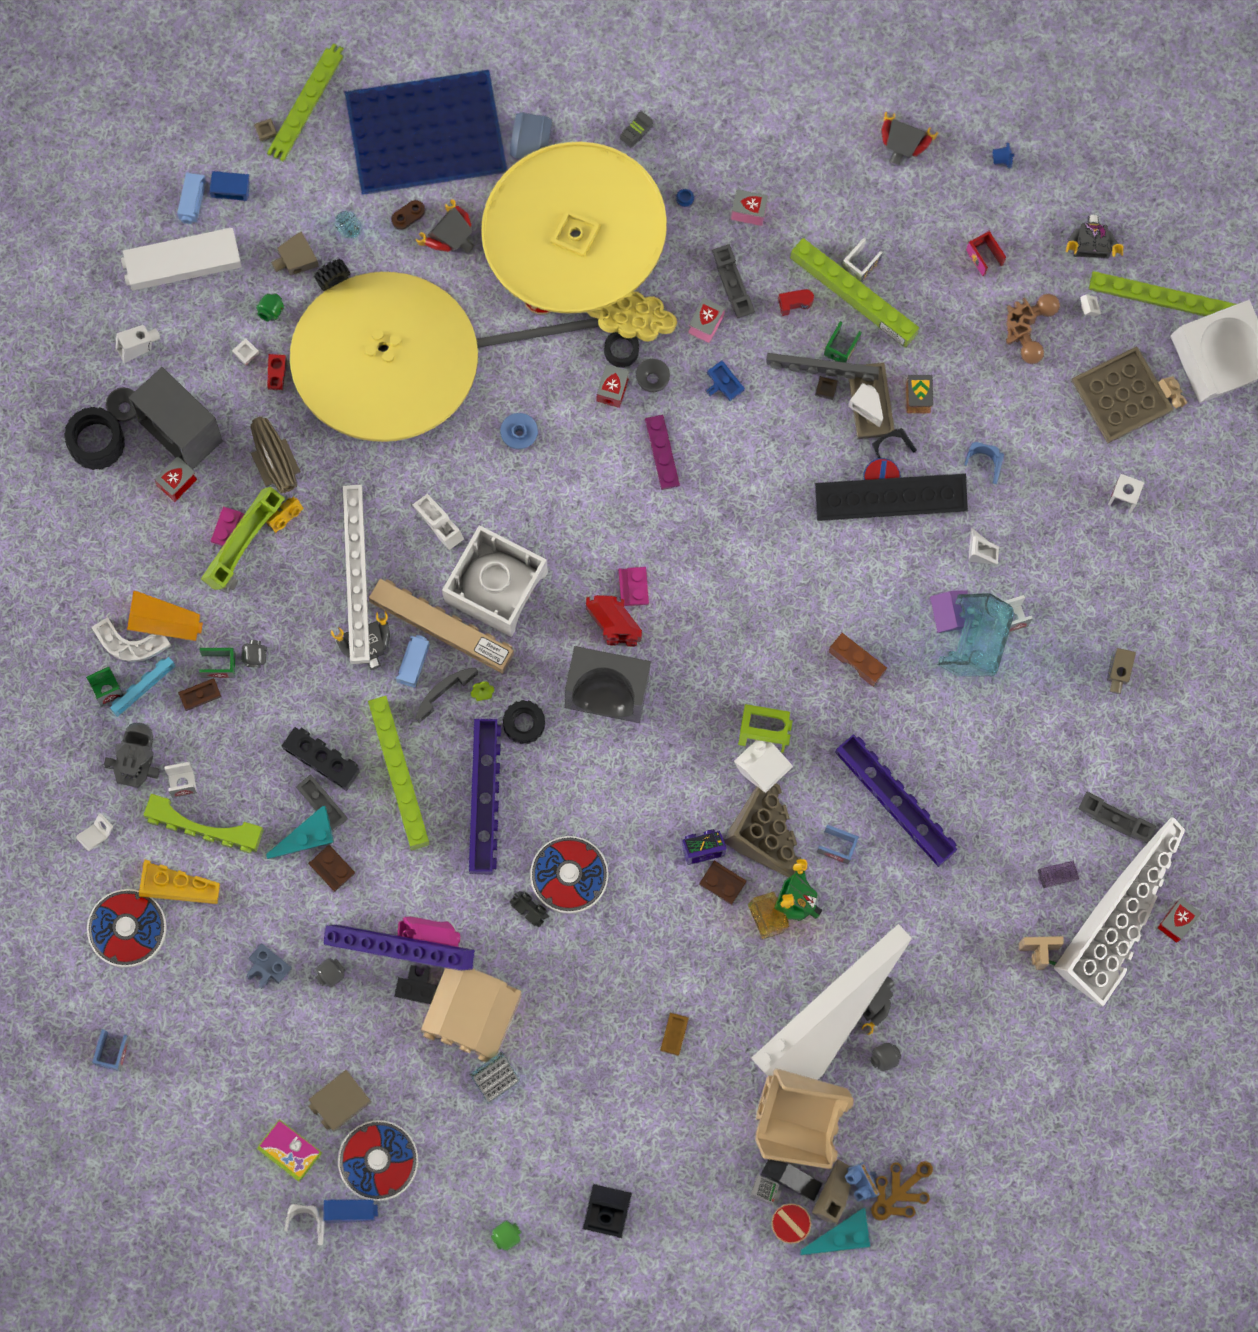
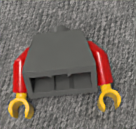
(904, 139)
(450, 231)

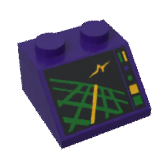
(703, 847)

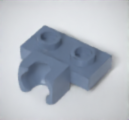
(267, 966)

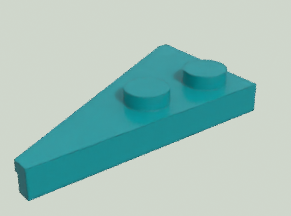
(310, 834)
(845, 1236)

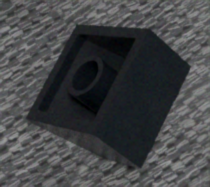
(607, 1210)

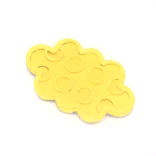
(636, 317)

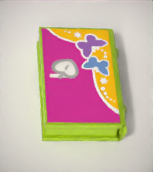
(289, 1150)

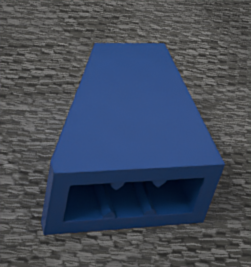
(349, 1211)

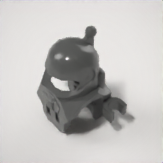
(132, 755)

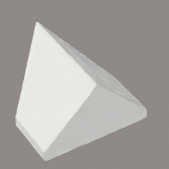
(982, 550)

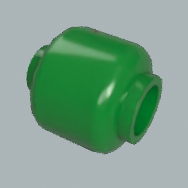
(270, 307)

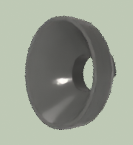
(652, 366)
(116, 398)

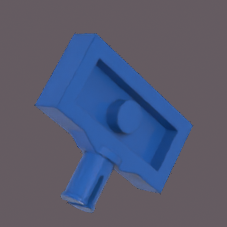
(724, 381)

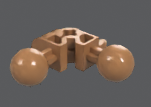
(1047, 306)

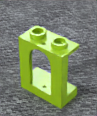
(778, 737)

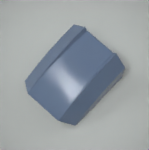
(529, 134)

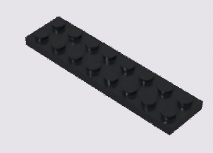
(891, 497)

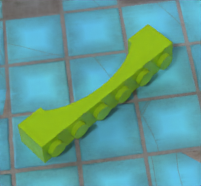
(224, 563)
(243, 836)

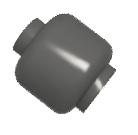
(254, 654)
(330, 972)
(885, 1056)

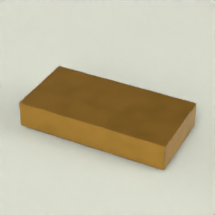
(674, 1034)

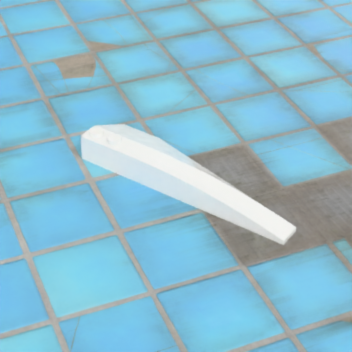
(1116, 922)

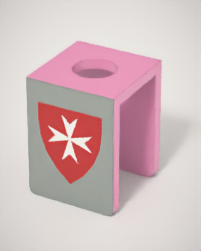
(749, 207)
(706, 320)

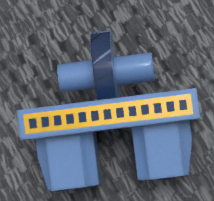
(863, 1181)

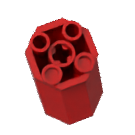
(614, 620)

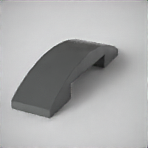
(732, 281)
(463, 676)
(1116, 819)

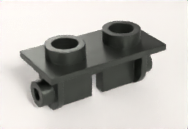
(524, 902)

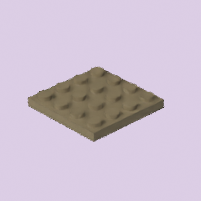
(1122, 395)

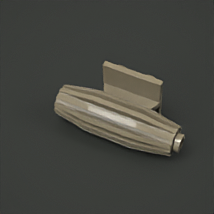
(273, 456)

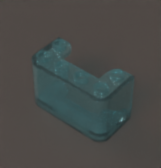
(982, 636)

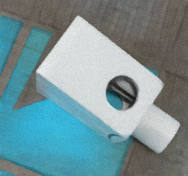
(135, 342)

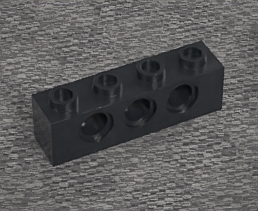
(299, 737)

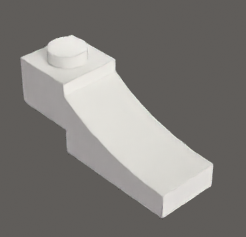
(438, 521)

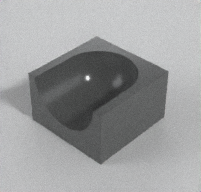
(176, 418)
(607, 684)

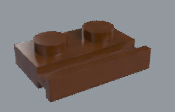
(331, 868)
(722, 882)

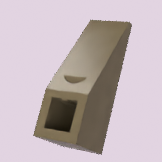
(834, 1195)

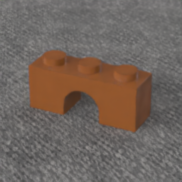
(866, 665)

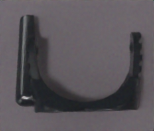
(895, 433)

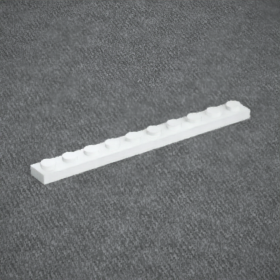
(356, 574)

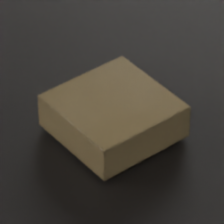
(265, 129)

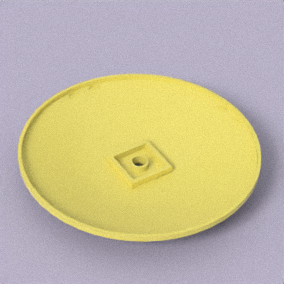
(568, 190)
(391, 391)

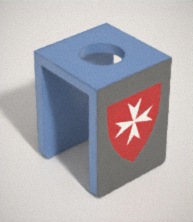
(843, 835)

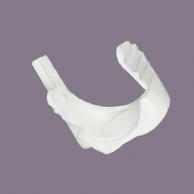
(314, 1211)

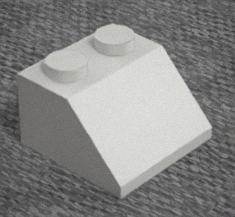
(763, 764)

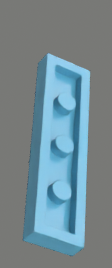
(147, 681)

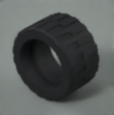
(102, 458)

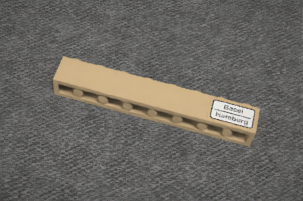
(441, 626)

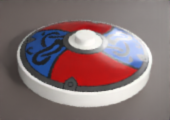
(569, 875)
(126, 928)
(378, 1160)

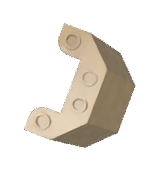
(471, 1012)
(800, 1119)

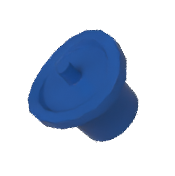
(1003, 156)

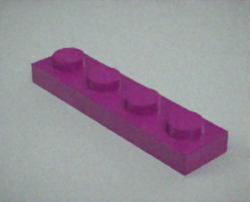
(662, 452)

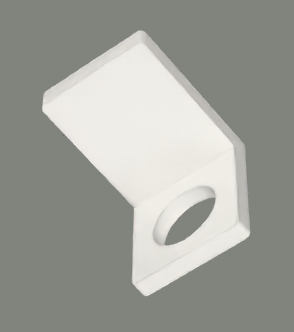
(95, 833)

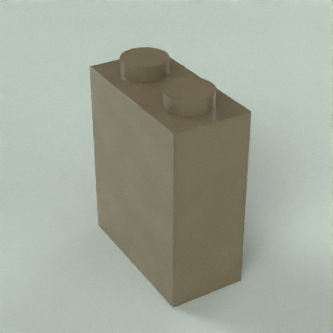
(339, 1101)

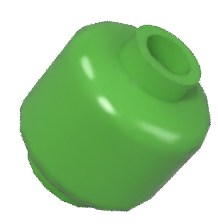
(506, 1235)

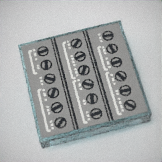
(494, 1077)

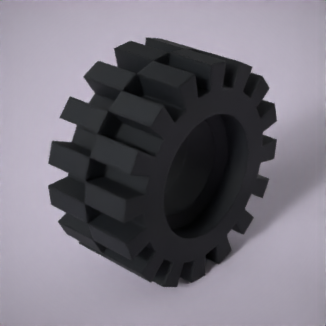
(332, 274)

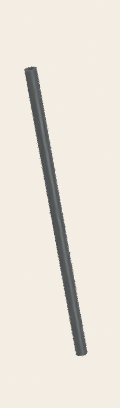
(537, 332)

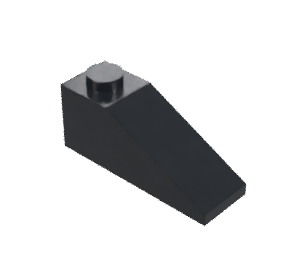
(791, 1178)

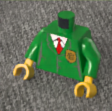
(797, 896)

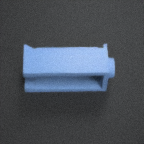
(191, 198)
(413, 661)

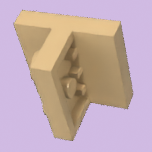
(1040, 945)

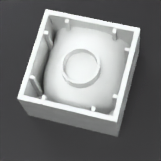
(1220, 350)
(494, 580)

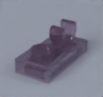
(1058, 874)

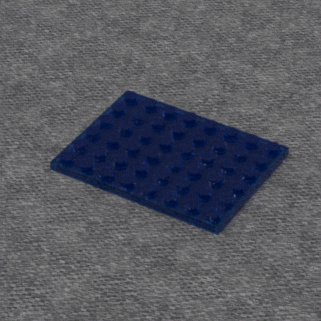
(425, 132)

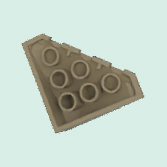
(762, 832)

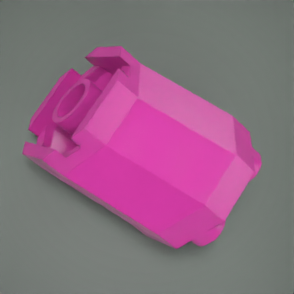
(428, 930)

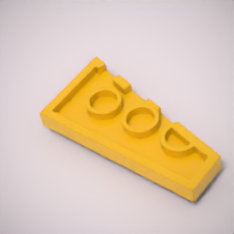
(164, 883)

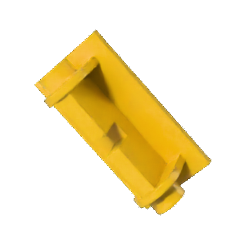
(290, 509)

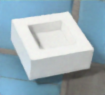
(1090, 305)
(245, 352)

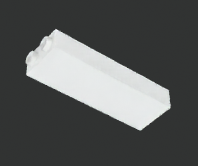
(181, 259)

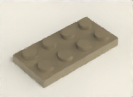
(863, 426)

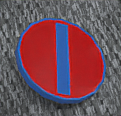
(880, 469)

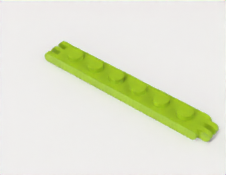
(306, 102)

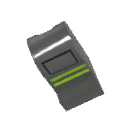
(637, 129)

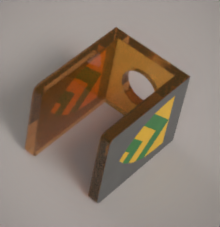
(919, 394)

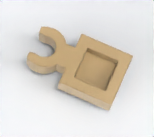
(1172, 390)

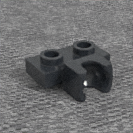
(416, 987)

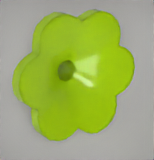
(482, 691)

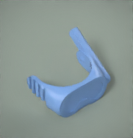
(992, 451)

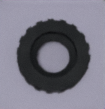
(519, 708)

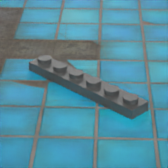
(830, 368)

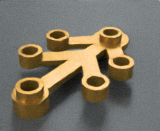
(899, 1193)

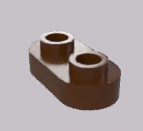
(409, 215)

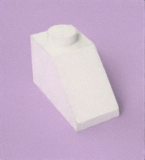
(867, 403)

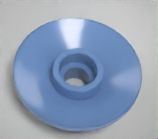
(517, 422)

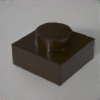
(826, 388)

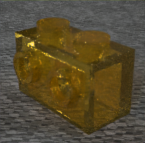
(768, 919)

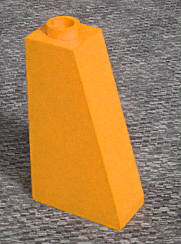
(162, 618)

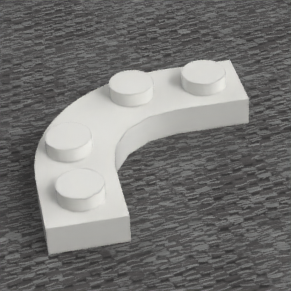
(129, 650)

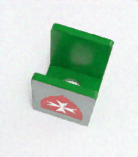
(219, 673)
(100, 679)

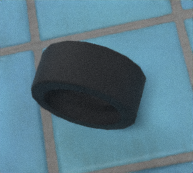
(621, 362)

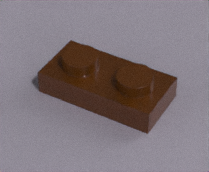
(199, 694)

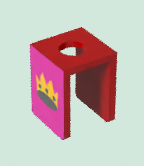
(993, 246)

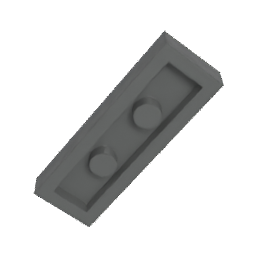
(318, 797)

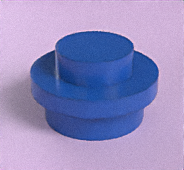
(685, 197)

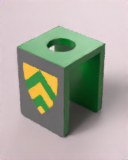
(842, 357)

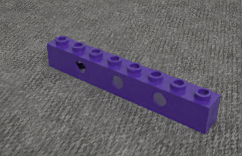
(484, 781)
(884, 787)
(399, 947)

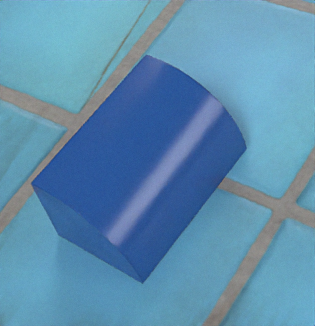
(229, 186)

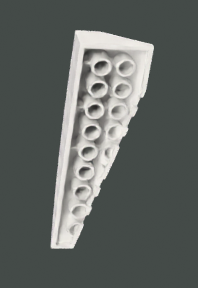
(819, 1031)

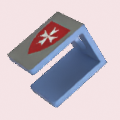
(99, 1050)

